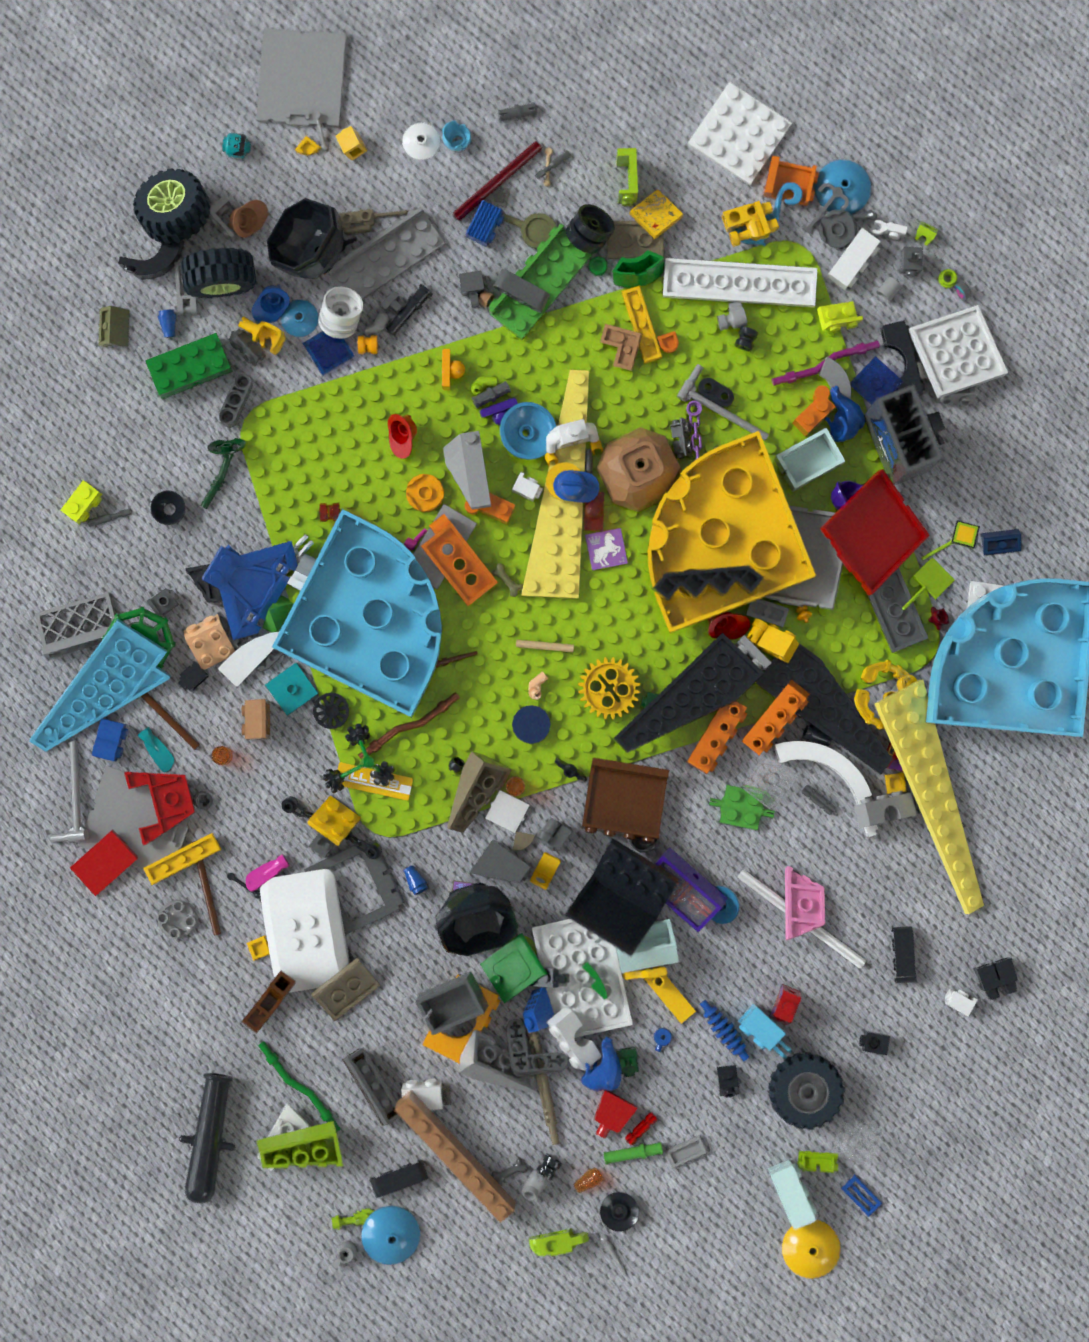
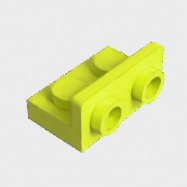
(838, 316)
(82, 502)

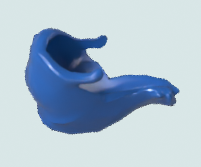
(847, 419)
(607, 1074)

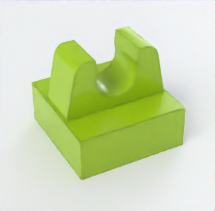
(926, 230)

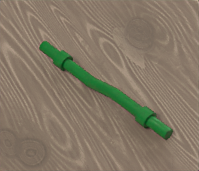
(272, 1058)

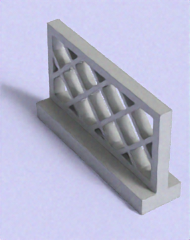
(77, 642)

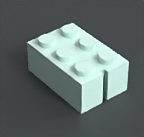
(809, 459)
(655, 949)
(793, 1194)

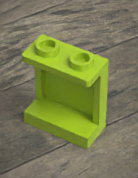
(628, 158)

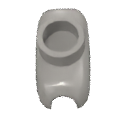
(533, 1187)

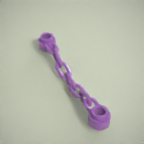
(697, 414)

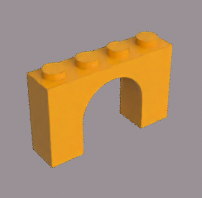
(453, 1046)

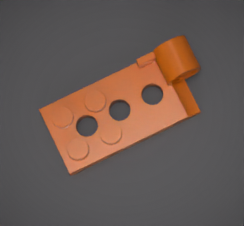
(447, 534)

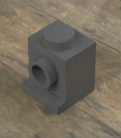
(171, 603)

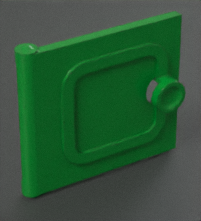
(516, 966)

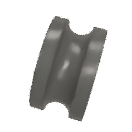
(205, 805)

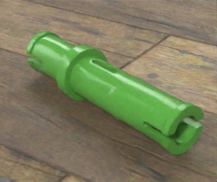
(633, 1153)

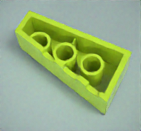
(301, 1148)

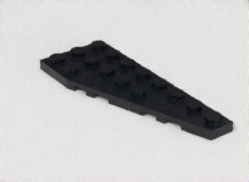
(706, 685)
(828, 706)

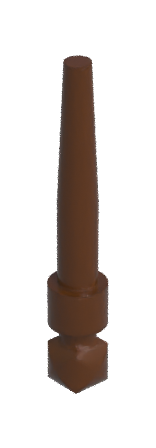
(444, 661)

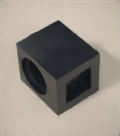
(883, 1042)

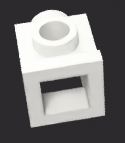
(527, 487)
(960, 1001)

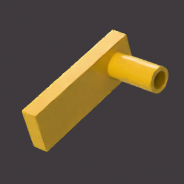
(671, 997)

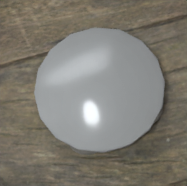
(176, 919)

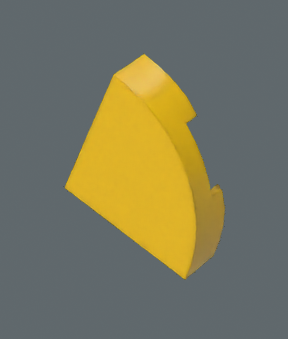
(307, 147)

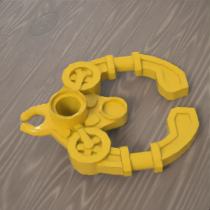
(869, 675)

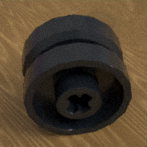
(590, 228)

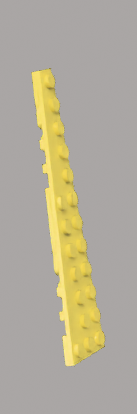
(556, 545)
(927, 774)

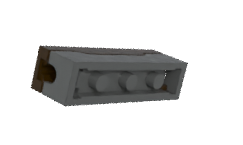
(372, 1086)

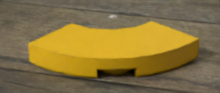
(645, 973)

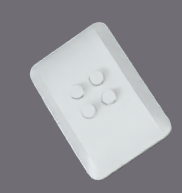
(304, 927)

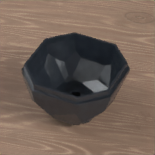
(306, 239)
(475, 920)

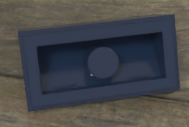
(1001, 541)

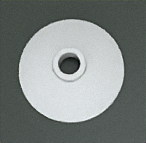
(424, 149)

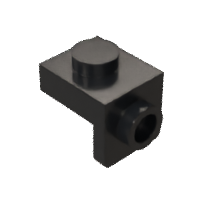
(728, 1081)

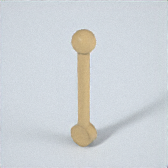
(548, 152)

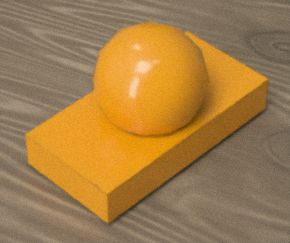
(450, 369)

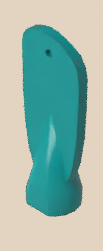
(157, 750)

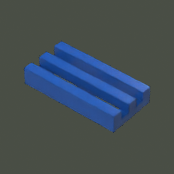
(849, 1183)

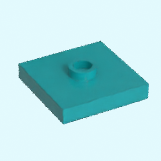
(291, 689)

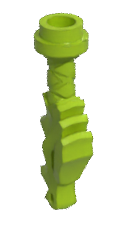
(358, 1219)

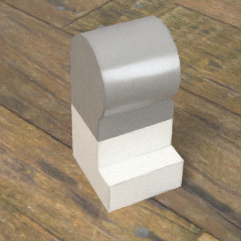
(302, 572)

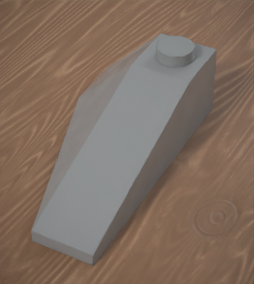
(467, 466)
(489, 1063)

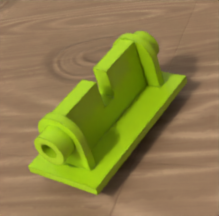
(809, 1160)

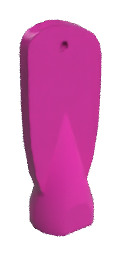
(265, 872)

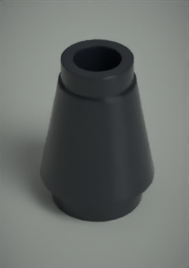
(814, 735)

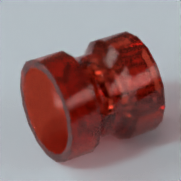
(329, 510)

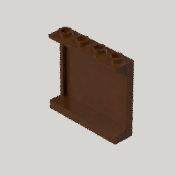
(625, 800)

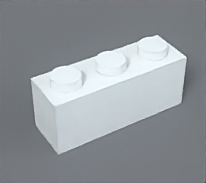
(854, 259)

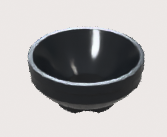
(161, 500)

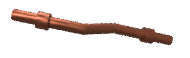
(442, 707)

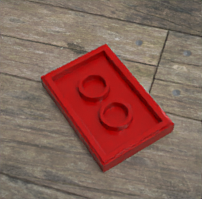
(104, 862)

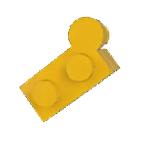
(772, 640)

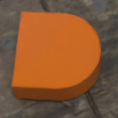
(668, 342)

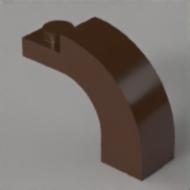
(269, 1002)

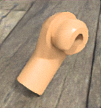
(535, 686)

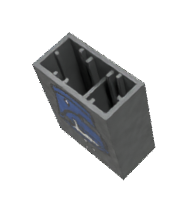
(902, 435)

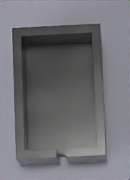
(452, 1003)

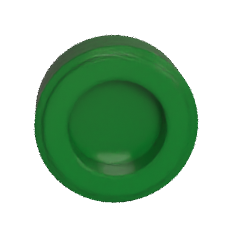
(598, 266)

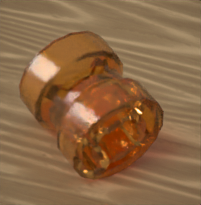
(219, 754)
(515, 786)

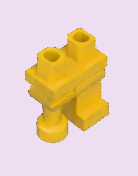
(754, 218)

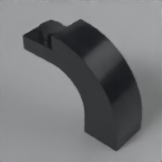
(155, 266)

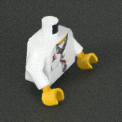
(570, 435)

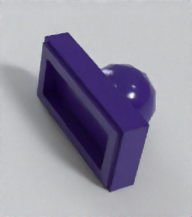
(498, 410)

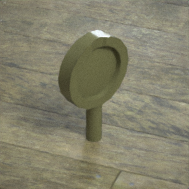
(533, 228)

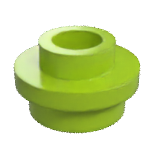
(947, 272)

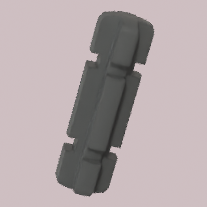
(818, 799)

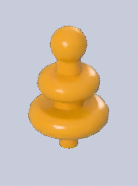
(803, 614)

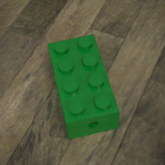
(189, 366)

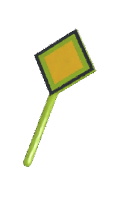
(964, 535)

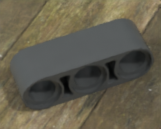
(521, 290)
(235, 390)

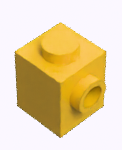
(351, 143)

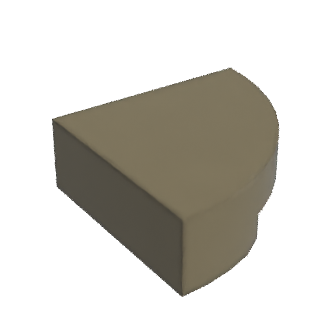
(522, 840)

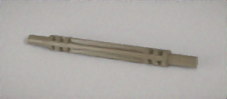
(544, 1088)

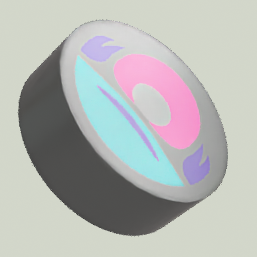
(962, 290)

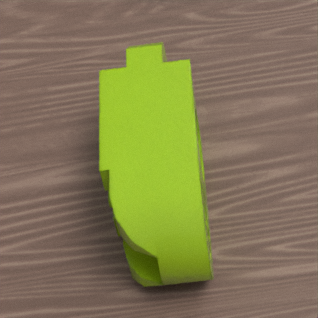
(557, 1242)

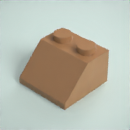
(256, 719)

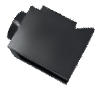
(192, 677)

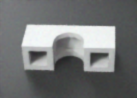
(563, 1027)

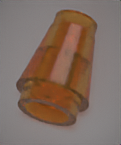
(588, 1180)

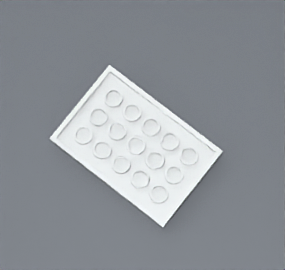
(567, 948)

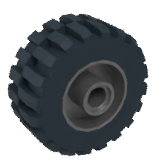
(806, 1091)

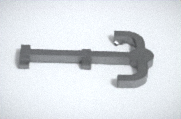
(837, 192)

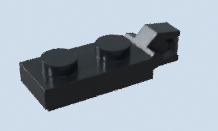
(551, 979)

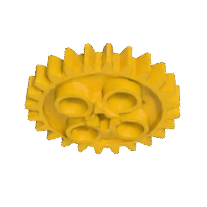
(623, 677)

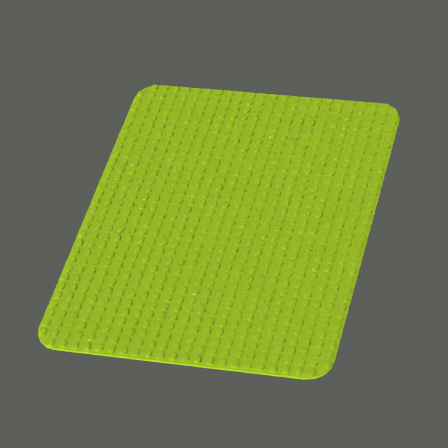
(336, 448)

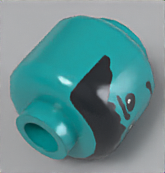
(236, 145)

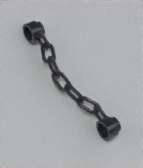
(372, 846)

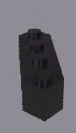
(717, 578)

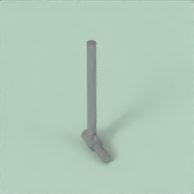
(688, 392)
(76, 833)

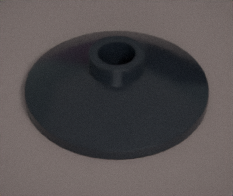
(622, 1221)

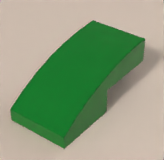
(597, 985)

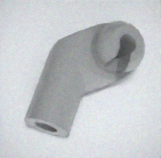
(379, 324)

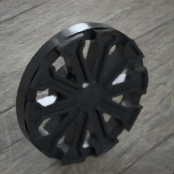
(331, 710)

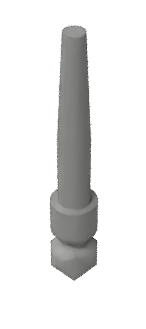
(609, 1247)

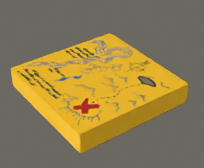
(656, 214)

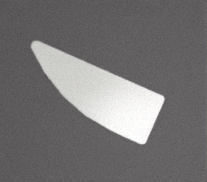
(247, 658)

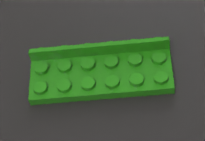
(549, 270)

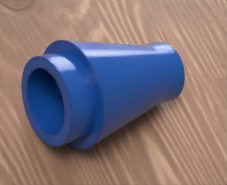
(168, 322)
(415, 881)

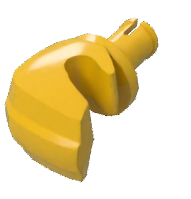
(263, 332)

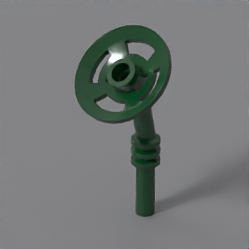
(227, 450)

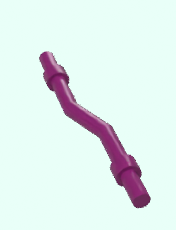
(859, 349)

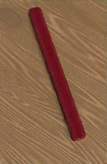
(497, 181)

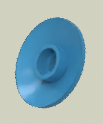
(301, 327)
(731, 910)

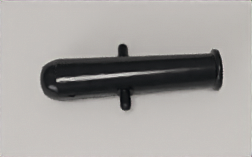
(207, 1139)

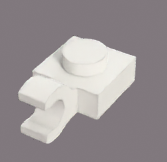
(894, 230)

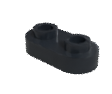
(716, 392)

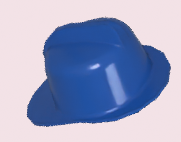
(270, 304)
(576, 486)

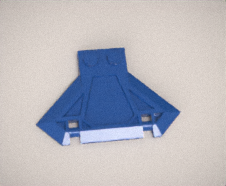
(250, 583)

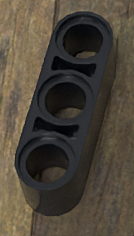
(904, 954)
(399, 1179)

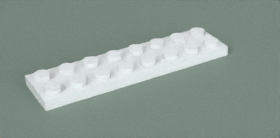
(740, 282)

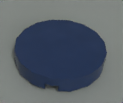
(531, 724)

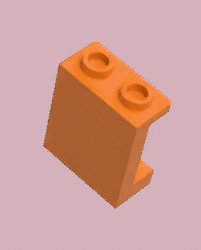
(785, 172)

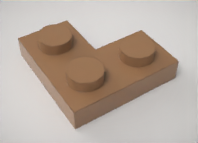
(627, 344)

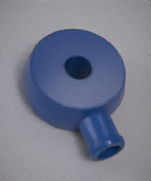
(662, 1042)

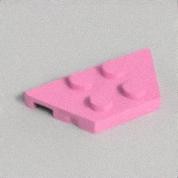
(802, 904)

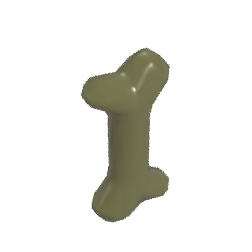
(500, 572)

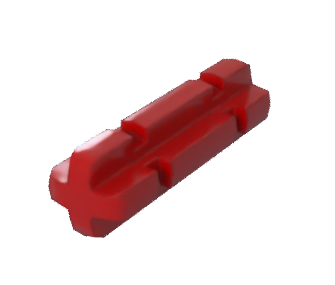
(641, 1128)

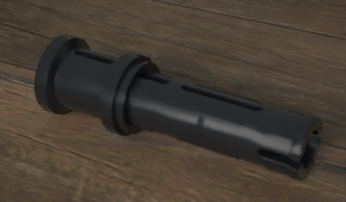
(414, 302)

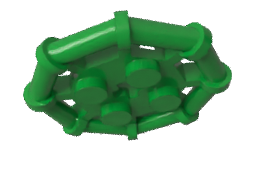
(148, 630)

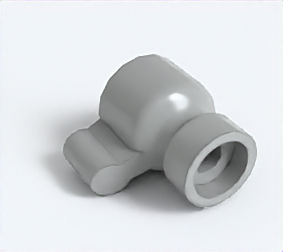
(736, 317)
(346, 1252)

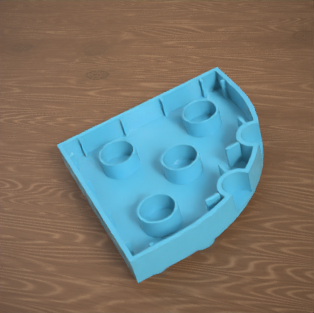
(367, 616)
(1016, 661)

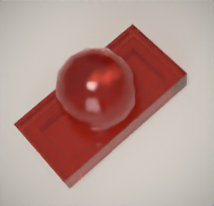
(594, 514)

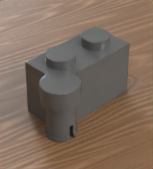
(554, 834)

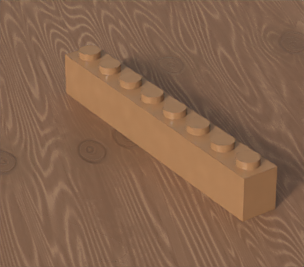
(455, 1156)

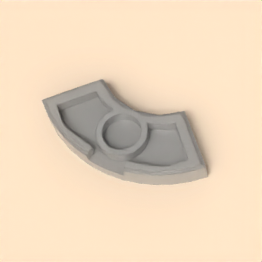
(835, 375)

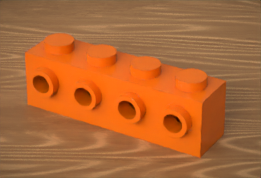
(775, 717)
(715, 737)

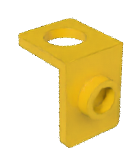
(545, 870)

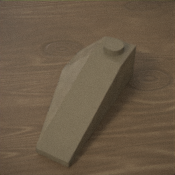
(477, 783)

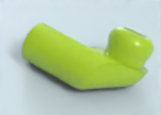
(481, 383)

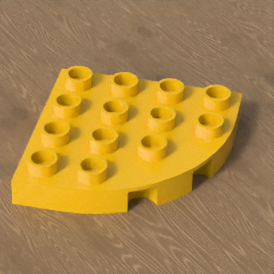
(726, 515)

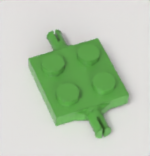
(740, 808)

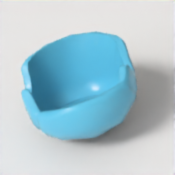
(452, 130)

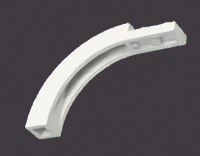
(832, 759)

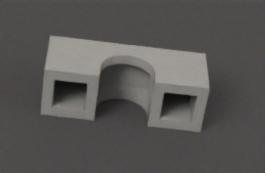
(897, 807)

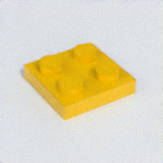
(334, 820)

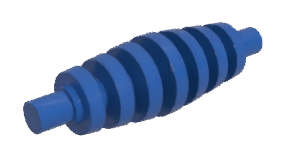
(724, 1030)

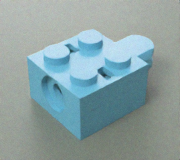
(764, 1030)

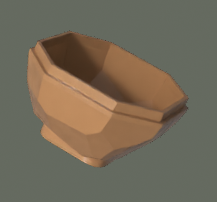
(636, 486)

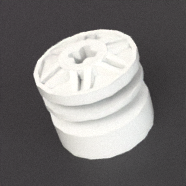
(340, 312)

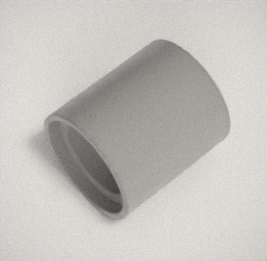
(889, 289)

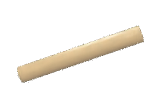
(544, 645)

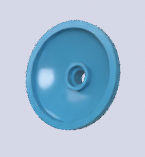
(858, 186)
(535, 421)
(384, 1224)

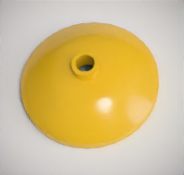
(800, 1241)

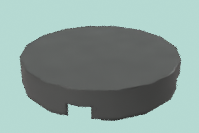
(838, 228)

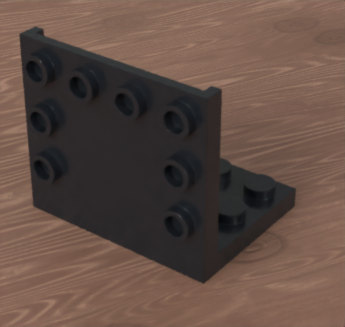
(622, 897)

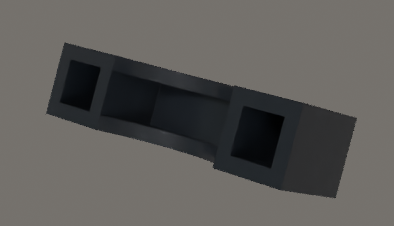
(897, 338)

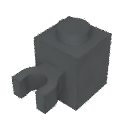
(911, 261)
(472, 284)
(321, 845)

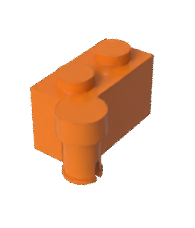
(815, 412)
(499, 510)

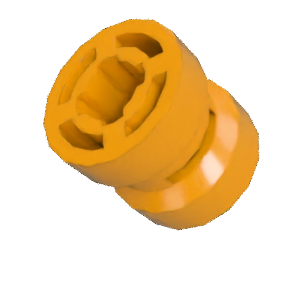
(367, 344)

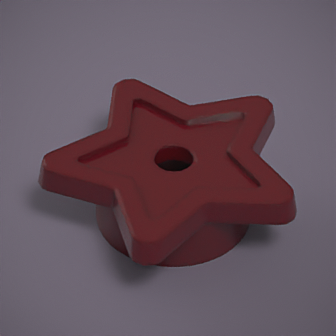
(943, 617)

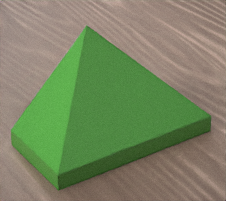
(277, 614)

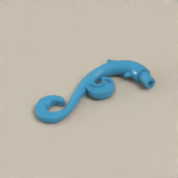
(776, 212)

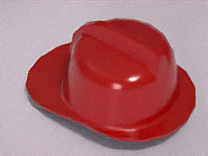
(401, 433)
(729, 624)

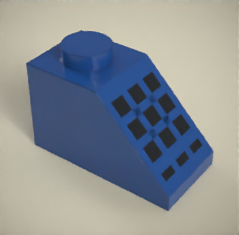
(538, 1010)

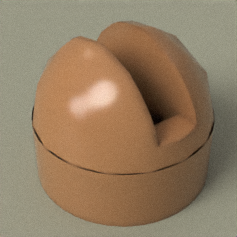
(484, 298)

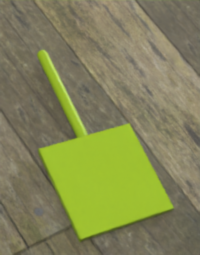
(933, 579)

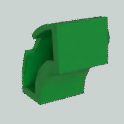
(638, 270)

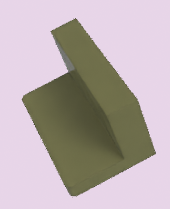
(114, 326)

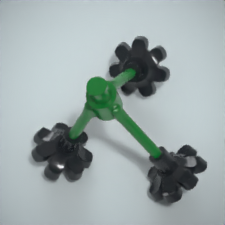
(381, 773)

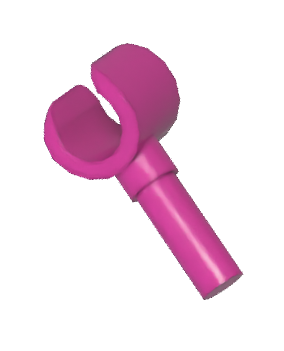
(411, 544)

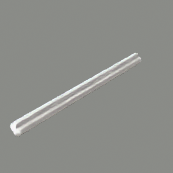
(821, 933)

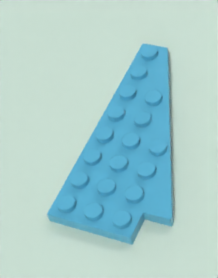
(112, 677)

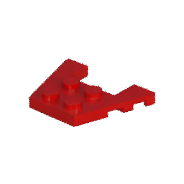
(170, 800)

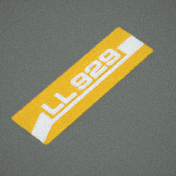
(361, 780)

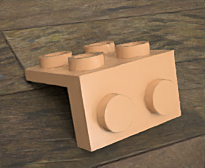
(208, 642)

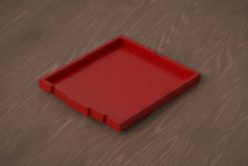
(874, 532)

